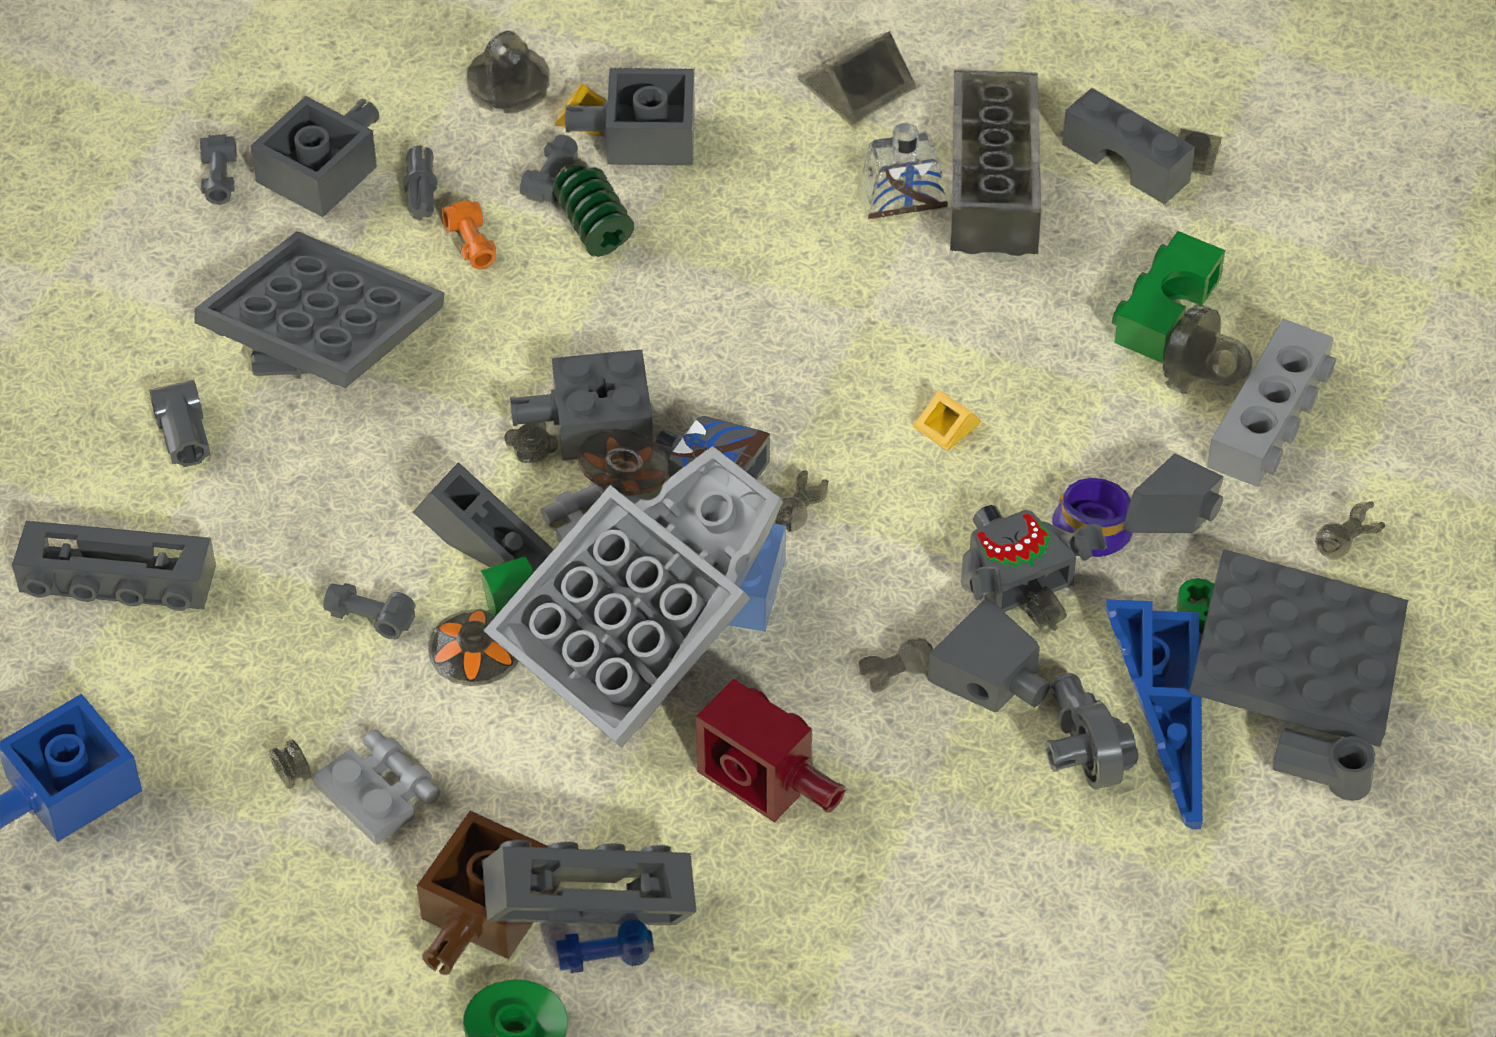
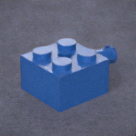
(66, 769)

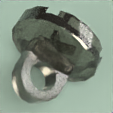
(508, 75)
(1196, 350)

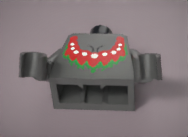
(1022, 556)

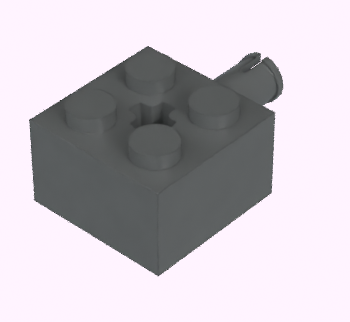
(644, 118)
(317, 153)
(591, 397)

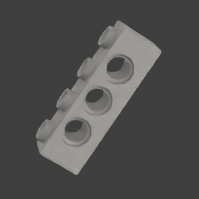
(1271, 403)

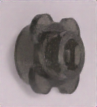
(534, 450)

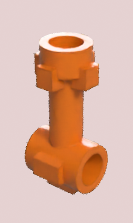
(466, 217)

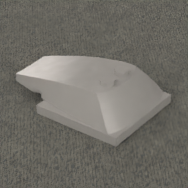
(639, 592)

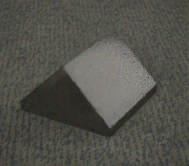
(861, 78)

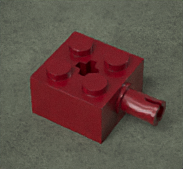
(760, 753)

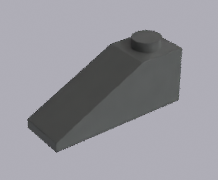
(478, 522)

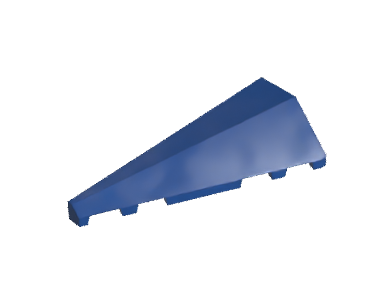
(1161, 661)

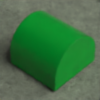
(504, 581)

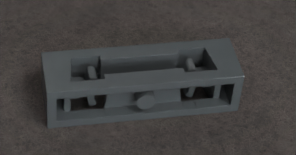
(114, 566)
(521, 874)

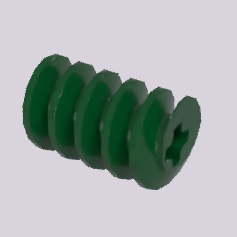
(593, 209)

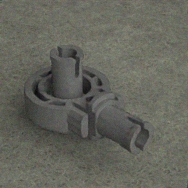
(1096, 738)

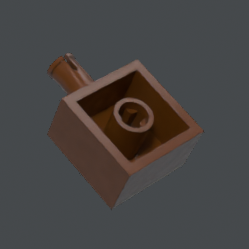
(454, 895)

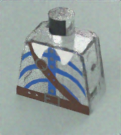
(902, 174)

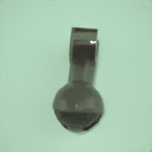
(794, 508)
(1339, 536)
(911, 657)

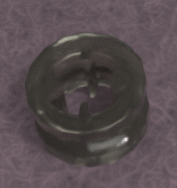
(290, 763)

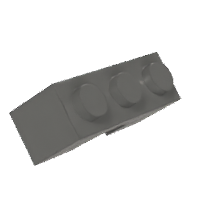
(1156, 158)

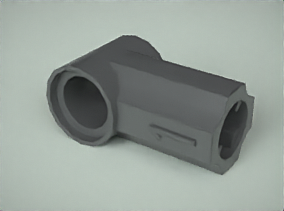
(180, 416)
(1341, 764)

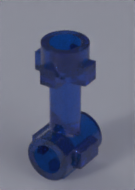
(632, 945)

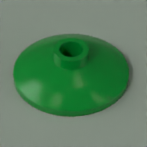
(515, 1006)

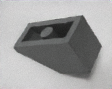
(1175, 498)

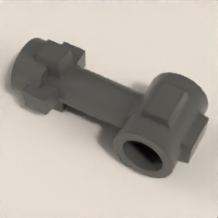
(218, 151)
(539, 184)
(390, 617)

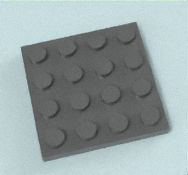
(319, 309)
(1300, 647)

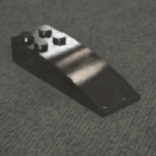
(995, 163)

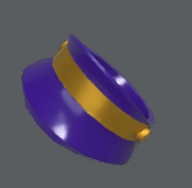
(1096, 503)

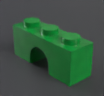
(1180, 270)

